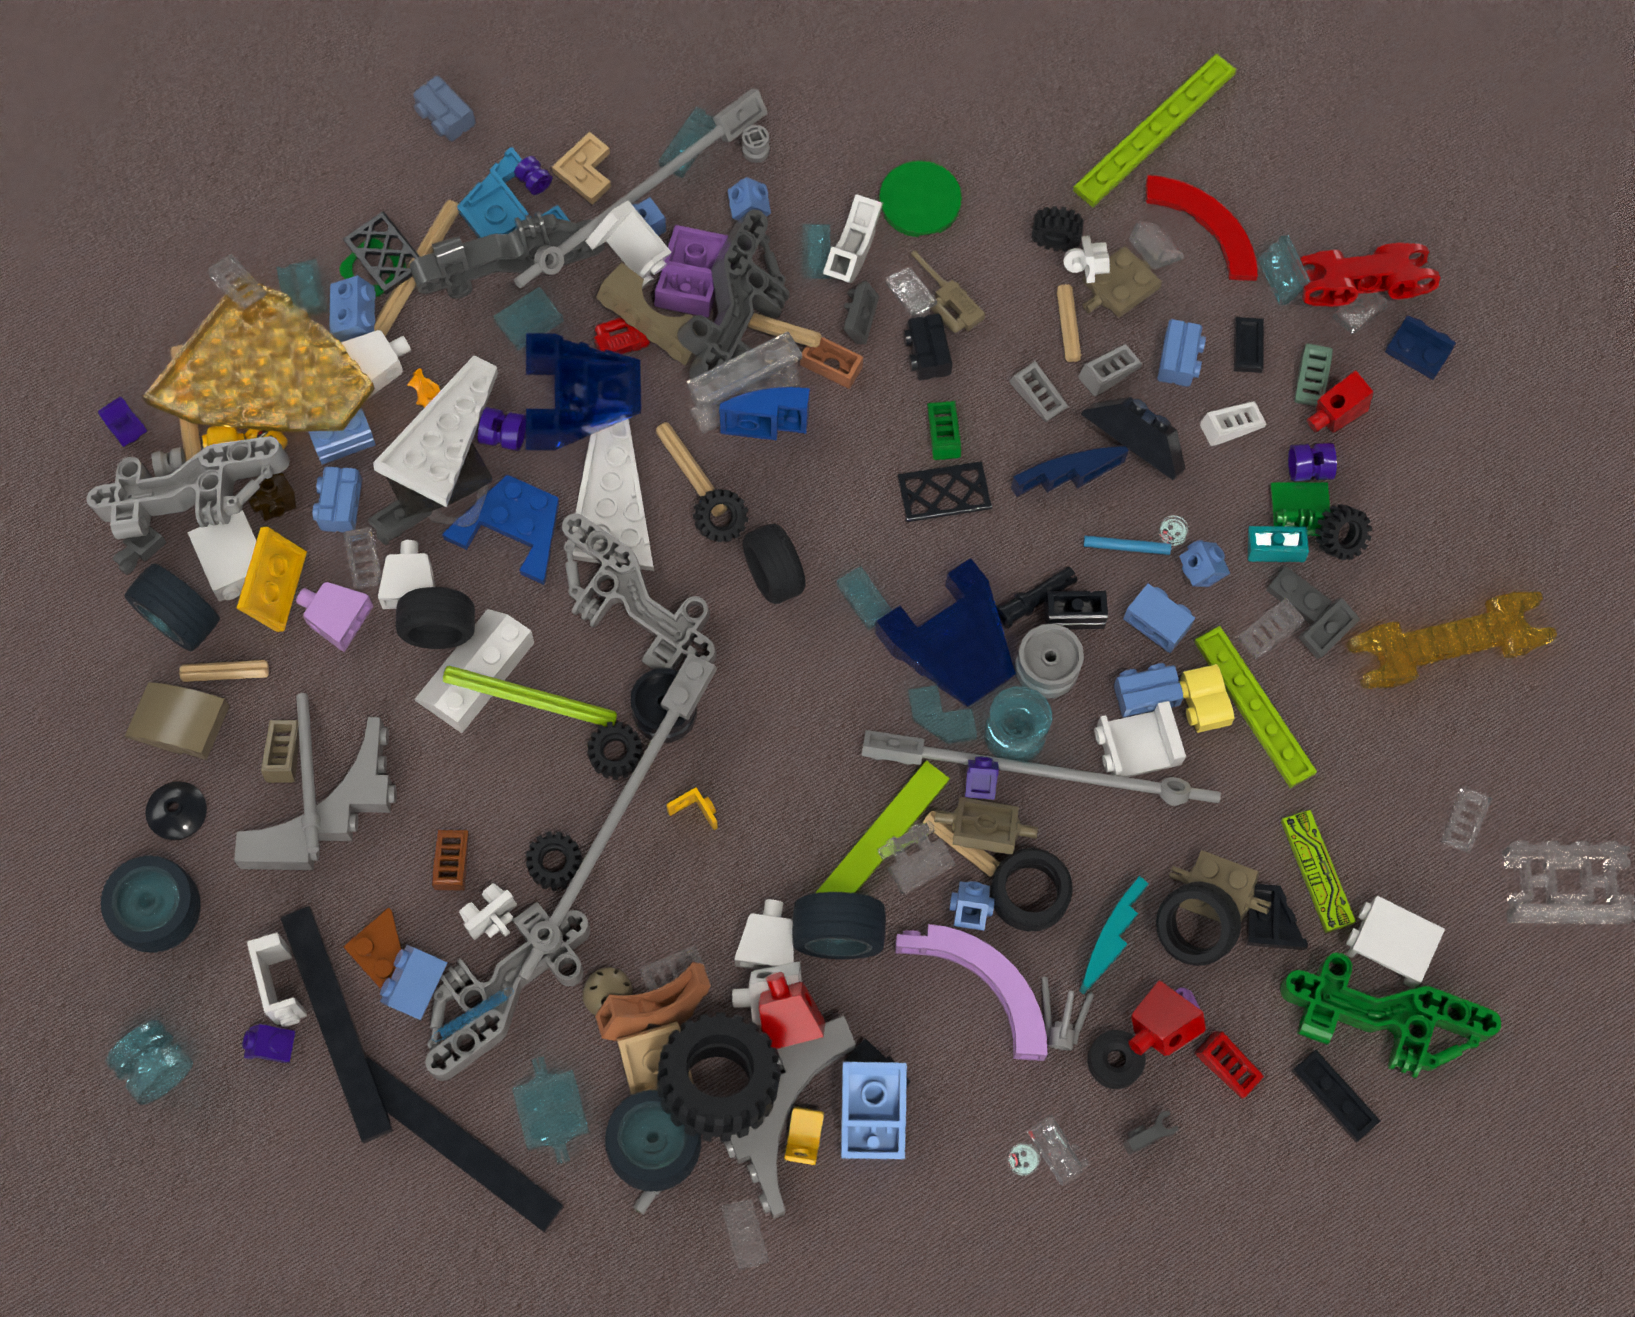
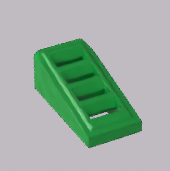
(949, 446)

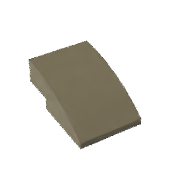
(178, 719)

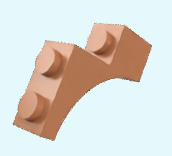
(668, 1004)

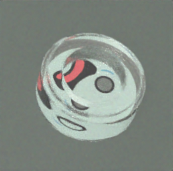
(1173, 530)
(1023, 1159)

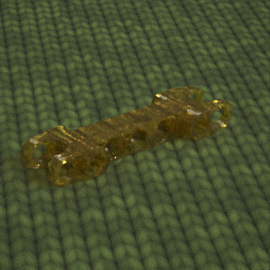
(1403, 652)

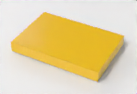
(271, 579)

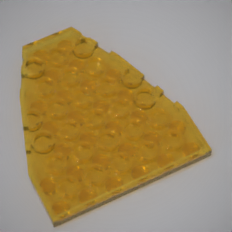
(262, 371)

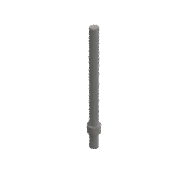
(310, 820)

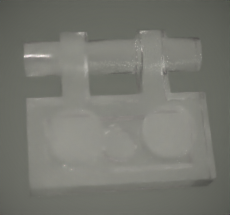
(920, 866)

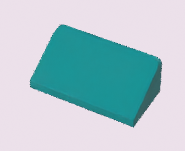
(1277, 544)

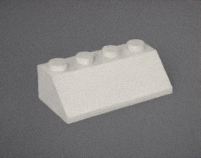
(492, 651)

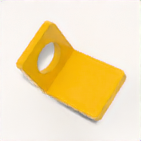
(690, 797)
(804, 1135)

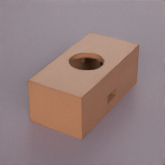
(849, 361)

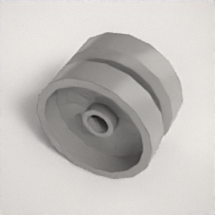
(1049, 660)

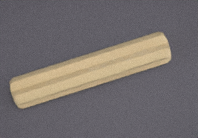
(1068, 323)
(776, 328)
(224, 670)
(978, 857)

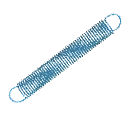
(472, 1014)

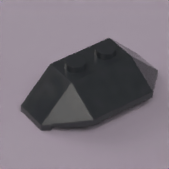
(1141, 432)

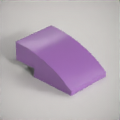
(687, 278)

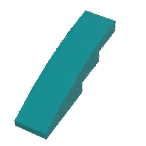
(1109, 943)

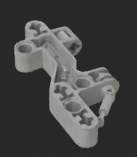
(202, 481)
(671, 631)
(504, 977)

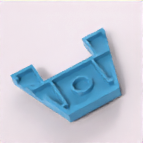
(492, 205)

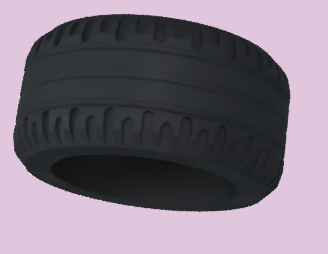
(774, 563)
(435, 618)
(1042, 861)
(1177, 945)

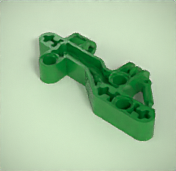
(1336, 1002)

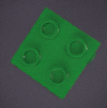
(1299, 504)

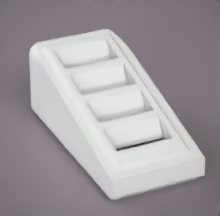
(1216, 429)

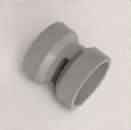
(755, 143)
(168, 462)

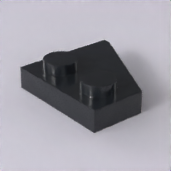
(1276, 928)

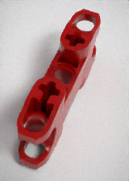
(1385, 270)

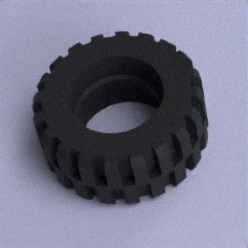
(726, 1039)

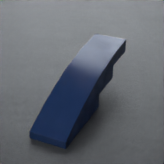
(1077, 467)

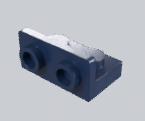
(1420, 347)

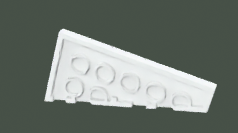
(437, 441)
(613, 496)

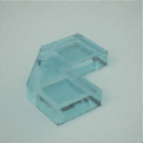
(948, 726)

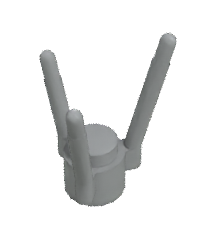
(1063, 1035)

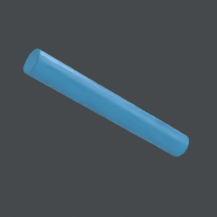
(1127, 545)

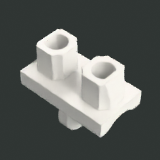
(1091, 259)
(493, 916)

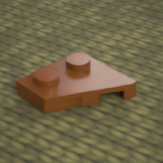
(376, 948)

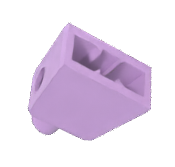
(335, 612)

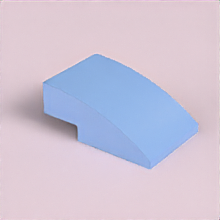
(873, 1110)

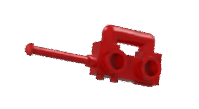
(621, 343)

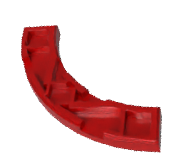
(1213, 217)

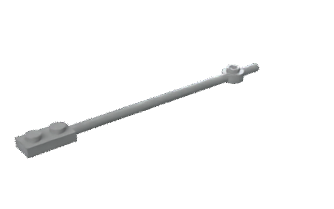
(729, 124)
(679, 701)
(912, 750)

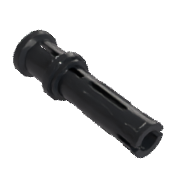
(1024, 603)

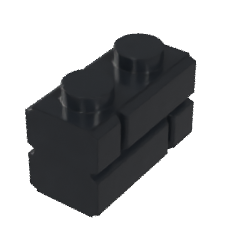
(928, 346)
(1076, 609)

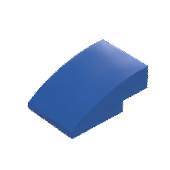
(765, 412)

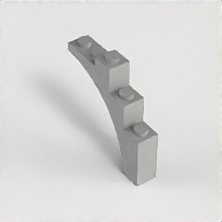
(360, 791)
(800, 1066)

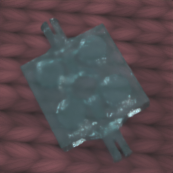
(550, 1110)

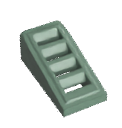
(1313, 357)

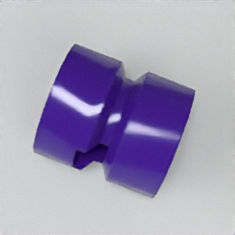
(512, 429)
(1302, 458)

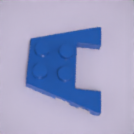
(520, 514)

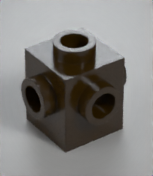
(273, 497)

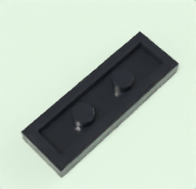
(1336, 1096)

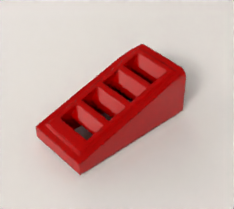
(1222, 1071)

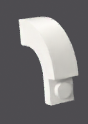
(851, 251)

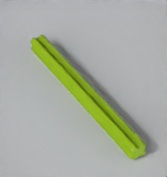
(528, 696)

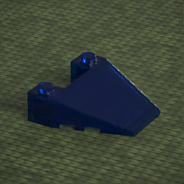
(589, 390)
(958, 647)

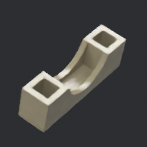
(624, 296)

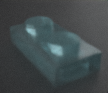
(815, 250)
(863, 597)

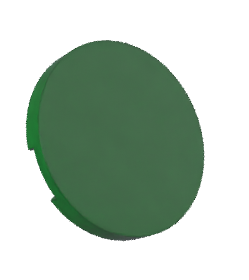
(920, 198)

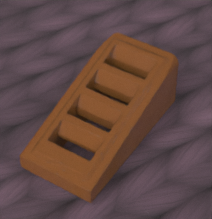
(450, 883)

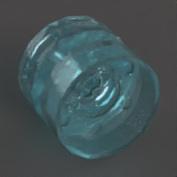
(1025, 711)
(149, 1062)

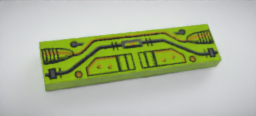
(1318, 871)

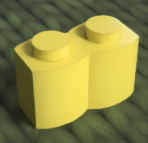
(1206, 698)

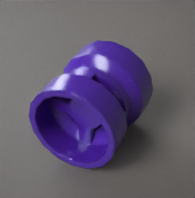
(531, 173)

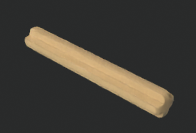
(687, 464)

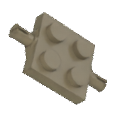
(1125, 285)
(985, 825)
(1230, 876)

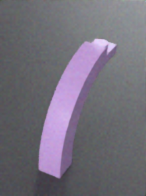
(996, 971)

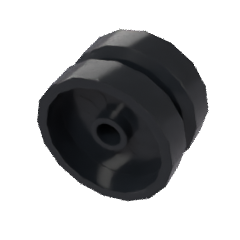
(646, 706)

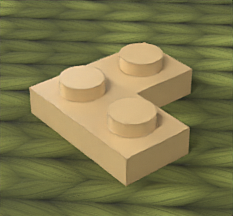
(579, 170)

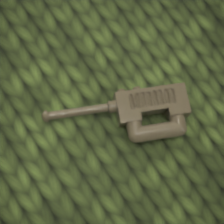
(954, 297)

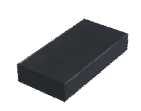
(1248, 344)

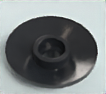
(182, 822)

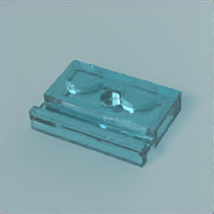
(1284, 270)
(304, 286)
(528, 315)

